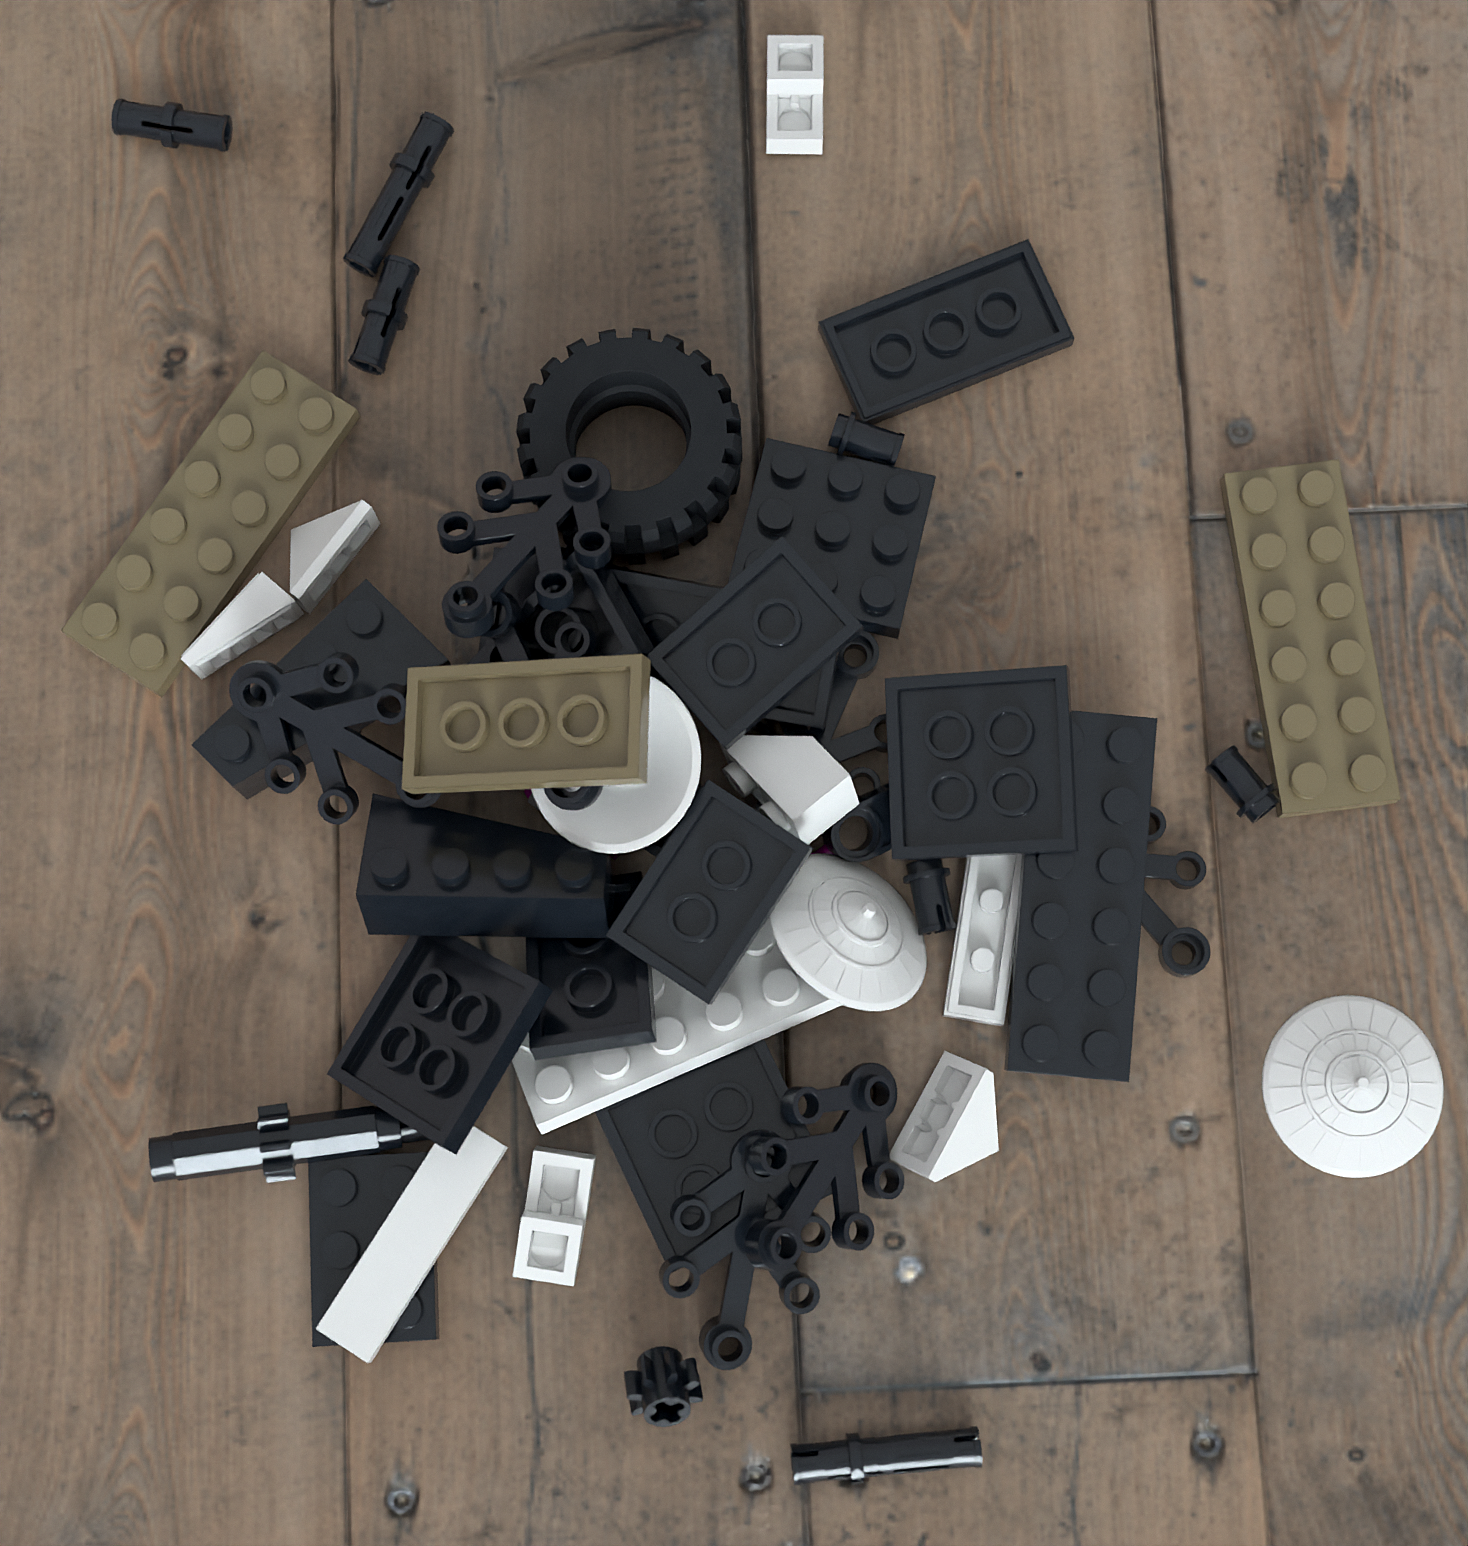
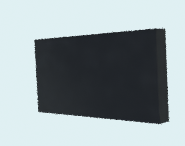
(945, 333)

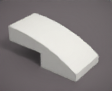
(794, 94)
(554, 1216)

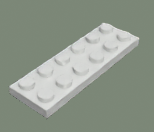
(755, 1003)

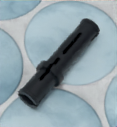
(409, 175)
(885, 1455)

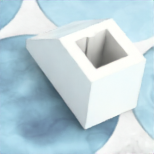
(793, 781)

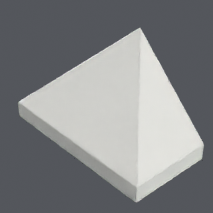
(325, 549)
(950, 1122)

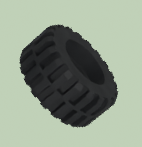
(652, 376)

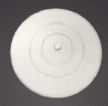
(639, 814)
(850, 934)
(1352, 1086)

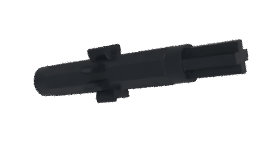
(276, 1143)

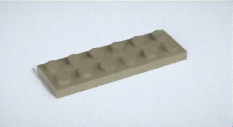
(211, 522)
(1309, 639)

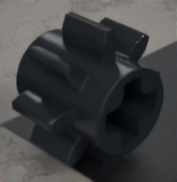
(663, 1386)

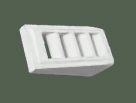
(247, 621)

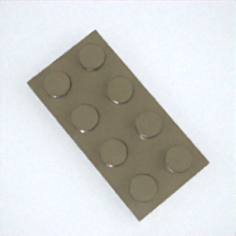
(527, 724)

